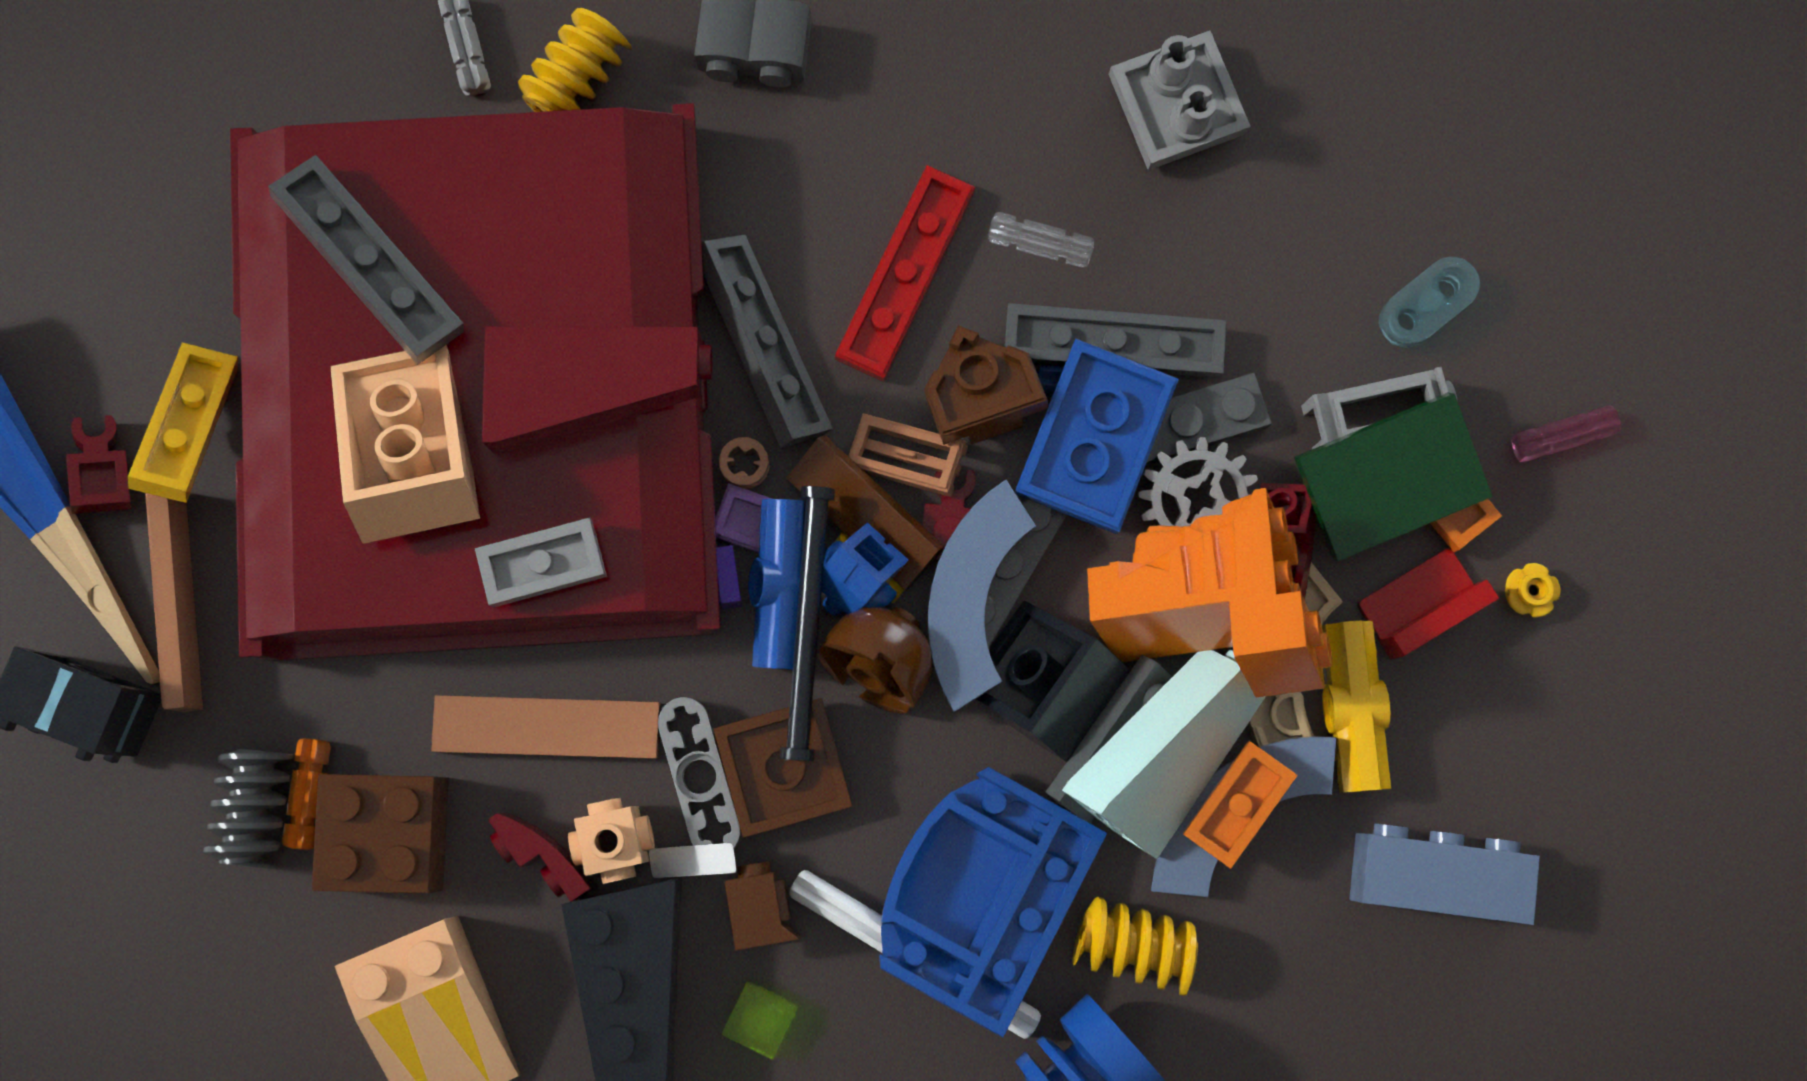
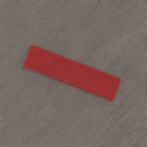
(905, 273)

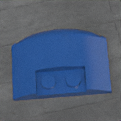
(984, 896)

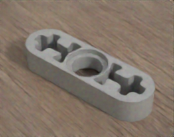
(700, 733)

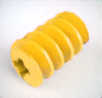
(573, 63)
(1137, 944)

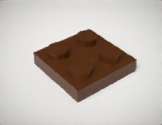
(776, 790)

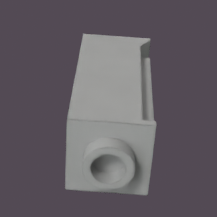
(1329, 410)

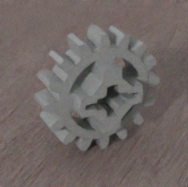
(1214, 463)

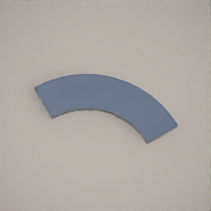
(961, 593)
(1189, 868)

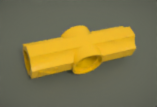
(1357, 708)

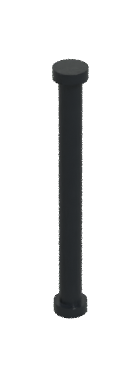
(807, 623)

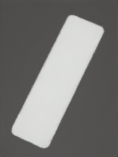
(692, 860)

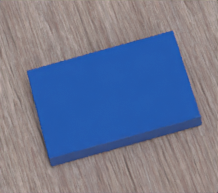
(1096, 436)

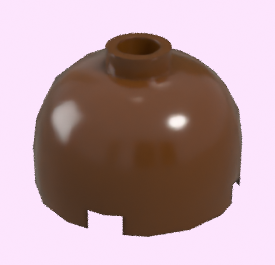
(881, 653)

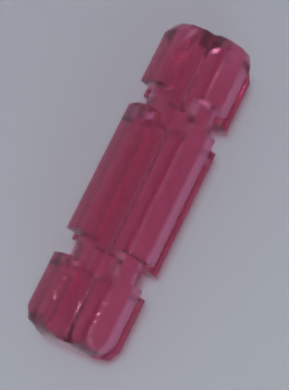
(1566, 433)

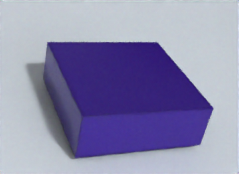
(728, 578)

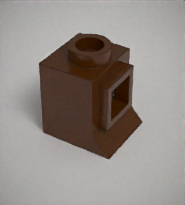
(759, 907)

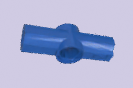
(775, 582)

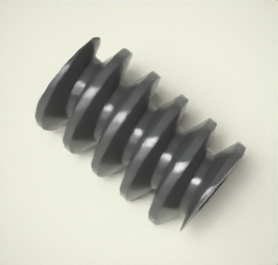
(248, 808)

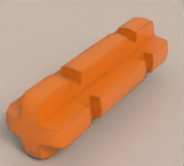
(303, 793)

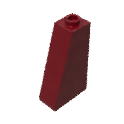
(579, 378)

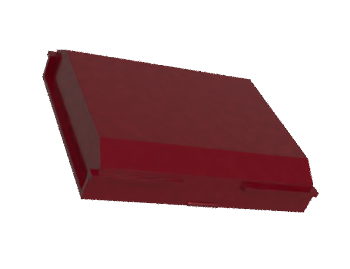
(511, 227)

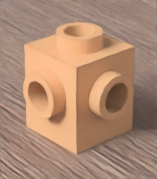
(633, 836)

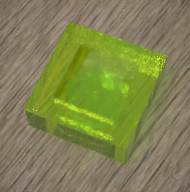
(760, 1019)

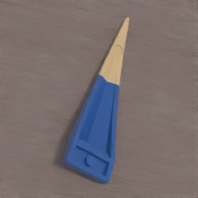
(43, 513)

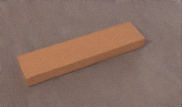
(174, 604)
(546, 727)

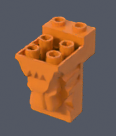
(1215, 589)

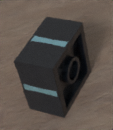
(75, 704)

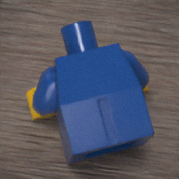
(860, 572)

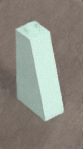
(1167, 752)

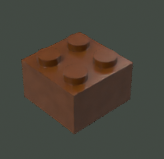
(380, 833)

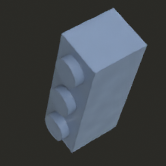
(1444, 875)

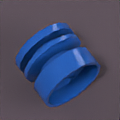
(1097, 1051)

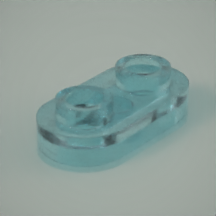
(1427, 304)

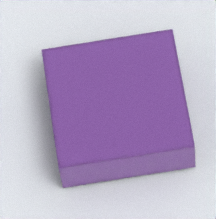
(740, 518)

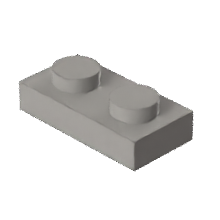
(540, 562)

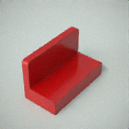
(1424, 603)

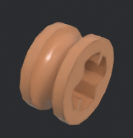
(747, 447)

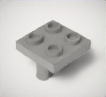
(1179, 99)

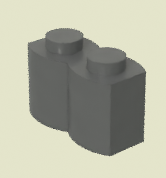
(754, 40)

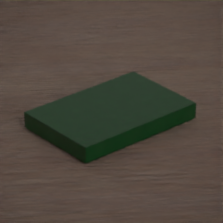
(1393, 476)

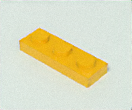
(183, 423)

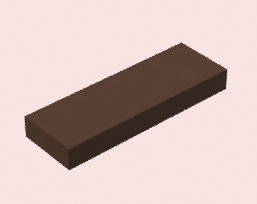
(863, 501)

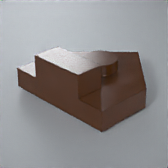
(982, 389)

